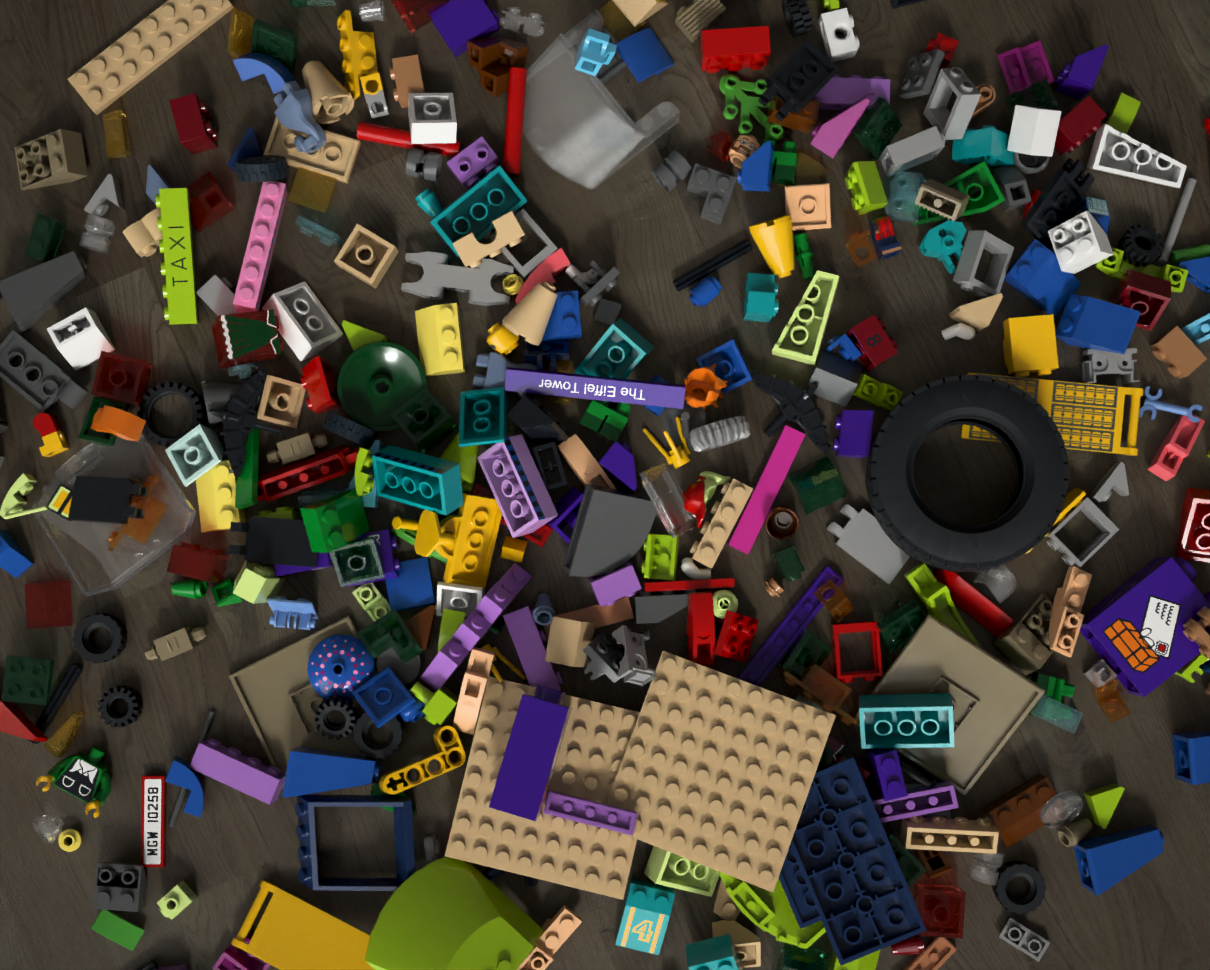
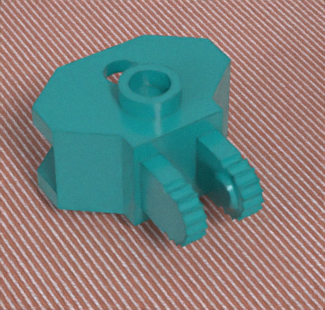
(942, 247)

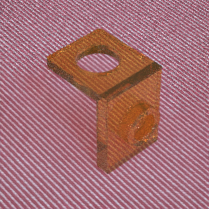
(857, 241)
(839, 605)
(1111, 702)

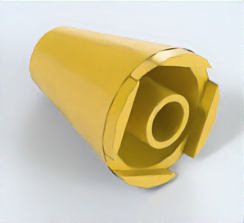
(776, 244)

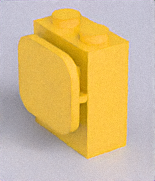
(1030, 345)

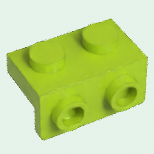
(660, 557)

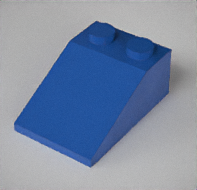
(1040, 279)
(1096, 324)

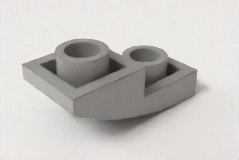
(1024, 939)

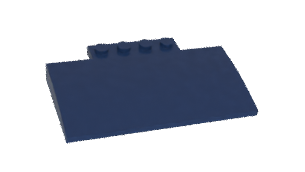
(846, 869)

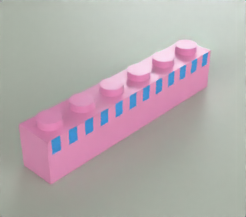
(260, 247)

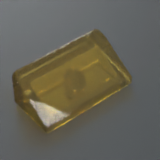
(239, 33)
(116, 134)

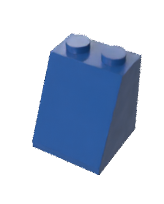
(1192, 757)

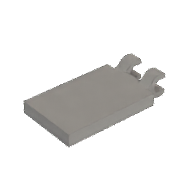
(869, 544)

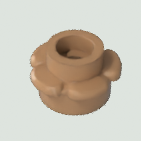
(774, 587)

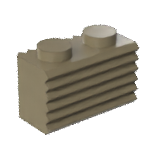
(698, 17)
(942, 199)

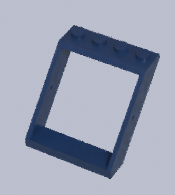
(307, 841)

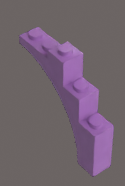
(475, 627)

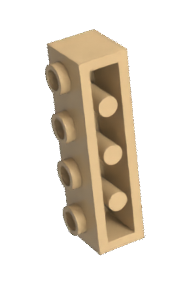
(721, 524)
(949, 834)

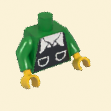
(82, 777)

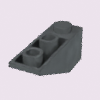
(656, 608)

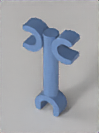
(1151, 403)

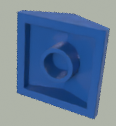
(729, 365)

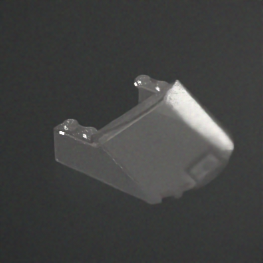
(576, 119)

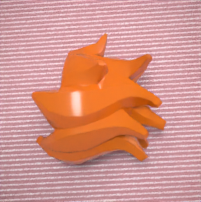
(703, 387)

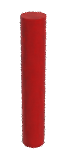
(514, 120)
(402, 138)

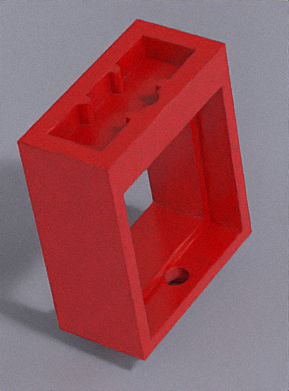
(869, 674)

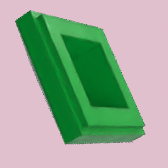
(224, 593)

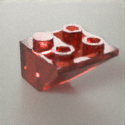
(207, 202)

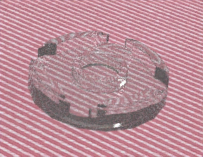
(1061, 808)

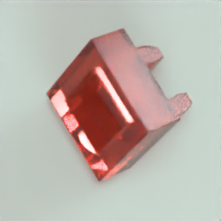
(721, 146)

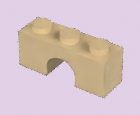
(506, 232)

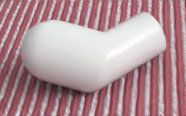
(588, 278)
(959, 330)
(693, 571)

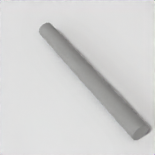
(1178, 218)

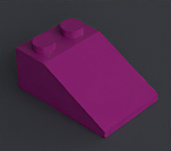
(833, 133)

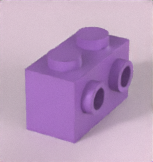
(473, 163)
(615, 584)

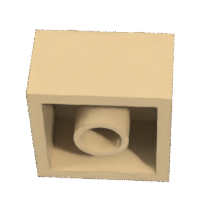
(366, 256)

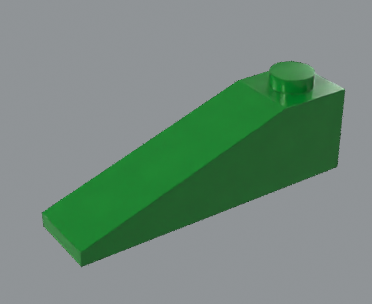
(976, 183)

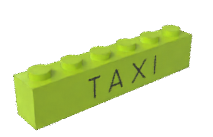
(178, 256)

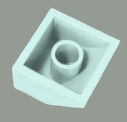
(195, 453)

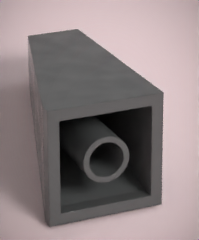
(40, 288)

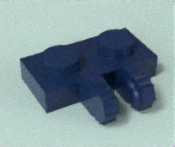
(546, 351)

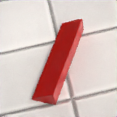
(974, 602)

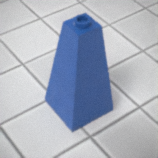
(324, 770)
(1114, 856)

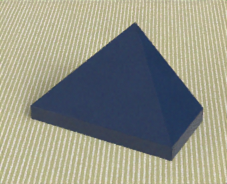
(248, 147)

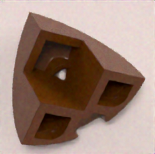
(493, 59)

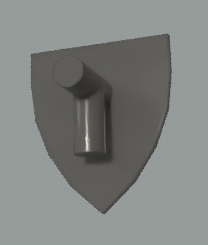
(690, 419)

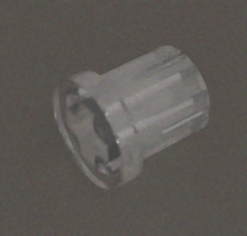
(372, 11)

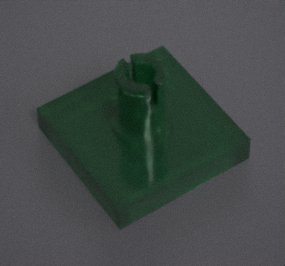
(275, 42)

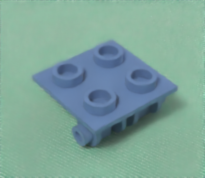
(286, 608)

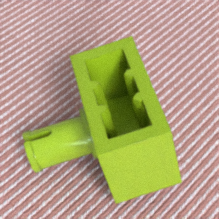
(437, 704)

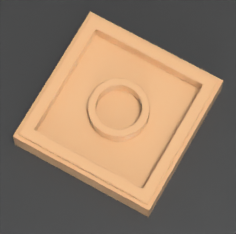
(808, 206)

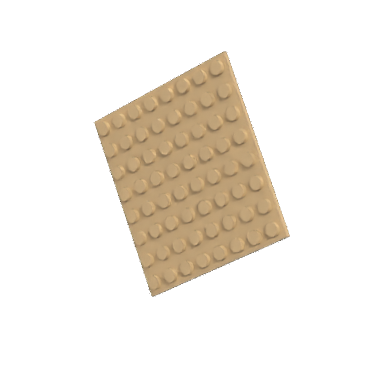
(720, 769)
(551, 845)

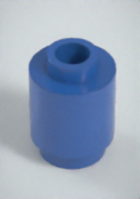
(705, 291)

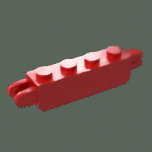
(306, 473)

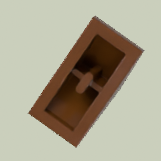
(422, 626)
(933, 862)

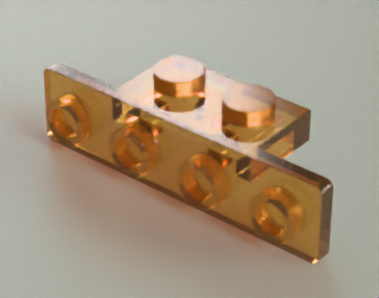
(141, 528)
(825, 688)

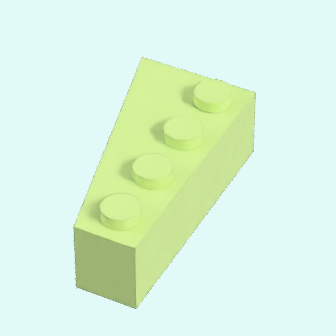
(807, 326)
(257, 583)

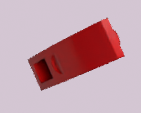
(701, 628)

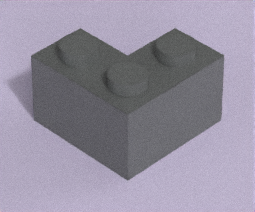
(714, 186)

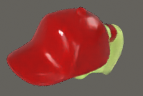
(701, 492)

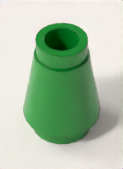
(190, 588)

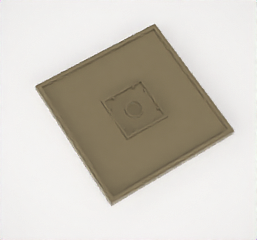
(986, 698)
(285, 703)

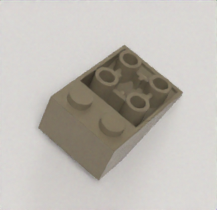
(51, 160)
(1028, 636)

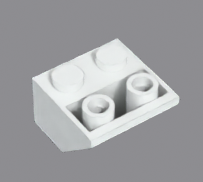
(1079, 243)
(81, 338)

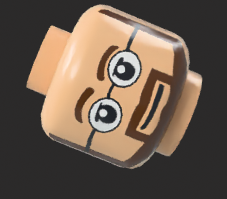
(742, 148)

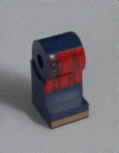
(884, 237)

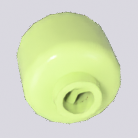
(721, 595)

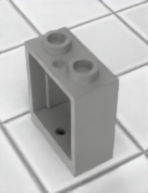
(952, 123)
(912, 151)
(969, 260)
(530, 266)
(1099, 519)

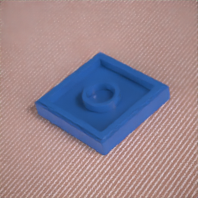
(383, 697)

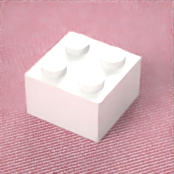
(432, 118)

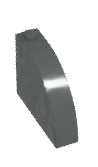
(607, 530)

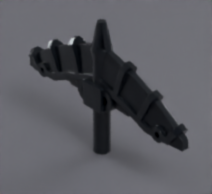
(795, 406)
(241, 419)

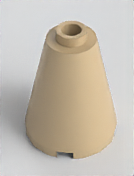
(327, 94)
(532, 313)

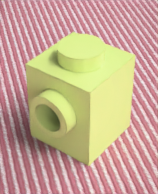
(176, 900)

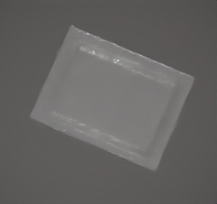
(668, 499)

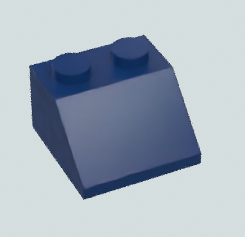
(565, 318)

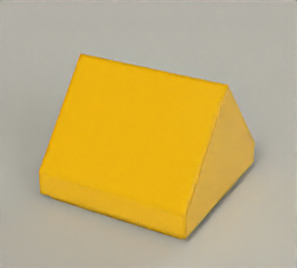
(513, 549)

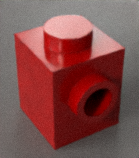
(945, 44)

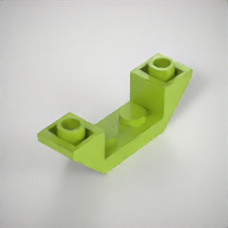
(1116, 267)

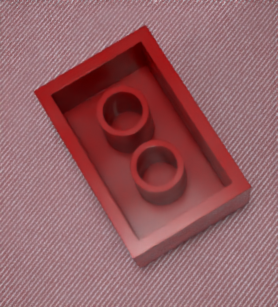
(734, 49)

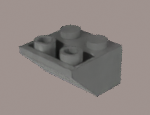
(119, 887)

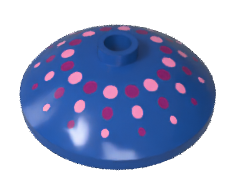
(347, 652)

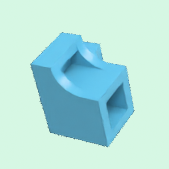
(594, 52)

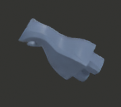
(297, 114)
(496, 371)

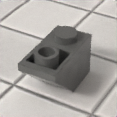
(1013, 187)

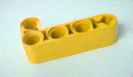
(421, 766)

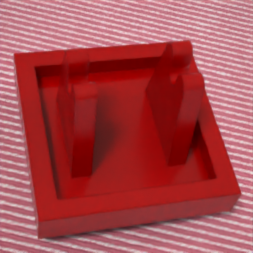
(736, 636)

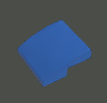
(644, 54)
(412, 587)

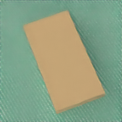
(332, 160)

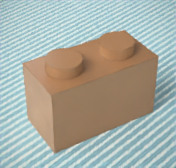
(408, 78)
(1177, 352)

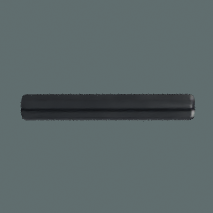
(712, 265)
(58, 698)

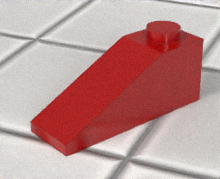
(16, 723)

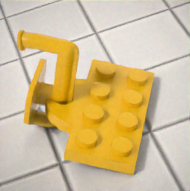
(466, 544)

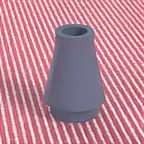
(543, 610)

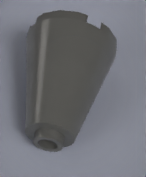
(217, 396)

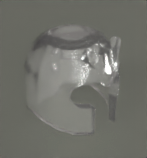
(997, 582)

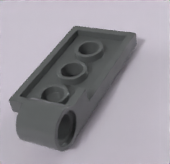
(52, 380)

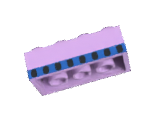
(517, 486)

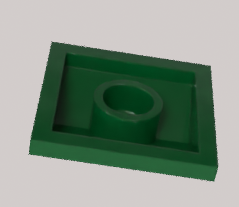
(91, 435)

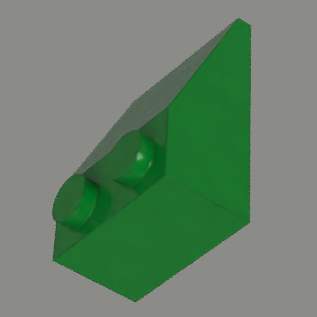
(335, 521)

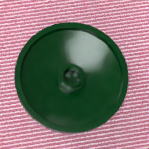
(378, 382)

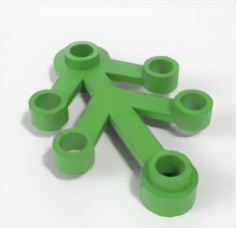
(747, 105)

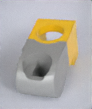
(375, 95)

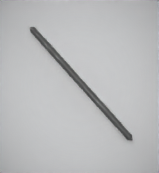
(183, 790)

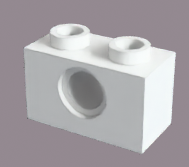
(835, 47)

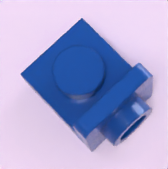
(847, 348)

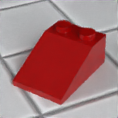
(321, 386)
(1195, 526)

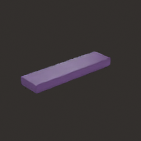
(591, 812)

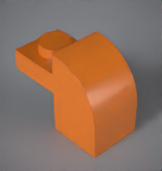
(118, 423)

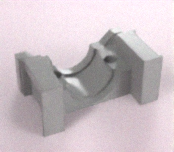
(1108, 364)
(634, 663)

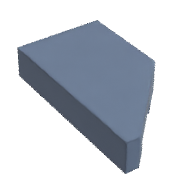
(155, 182)

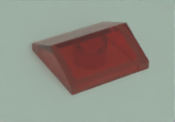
(48, 604)

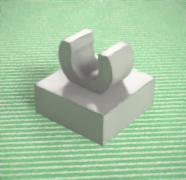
(1099, 673)

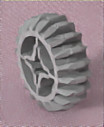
(719, 433)

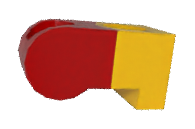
(51, 434)

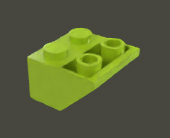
(865, 187)

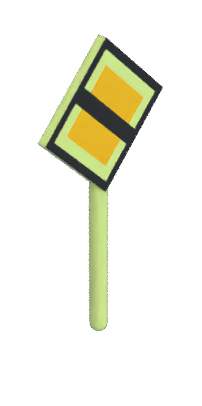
(59, 504)

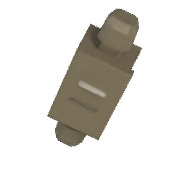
(297, 448)
(175, 643)

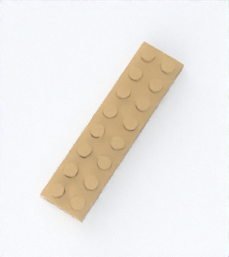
(144, 49)

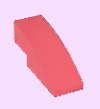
(549, 268)
(1175, 447)

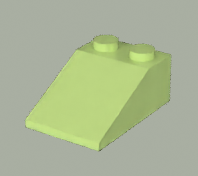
(680, 873)

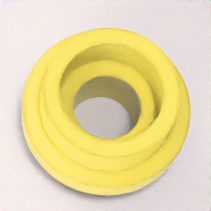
(512, 284)
(76, 838)

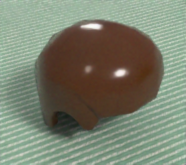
(781, 522)

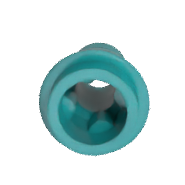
(429, 203)

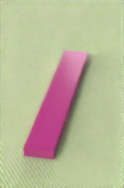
(766, 489)

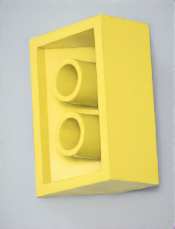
(440, 339)
(217, 499)

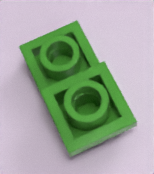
(117, 929)

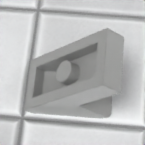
(107, 192)
(1113, 479)

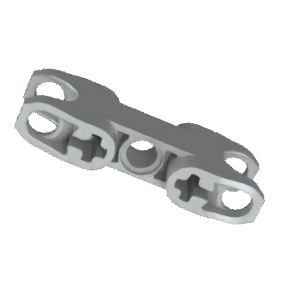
(441, 276)

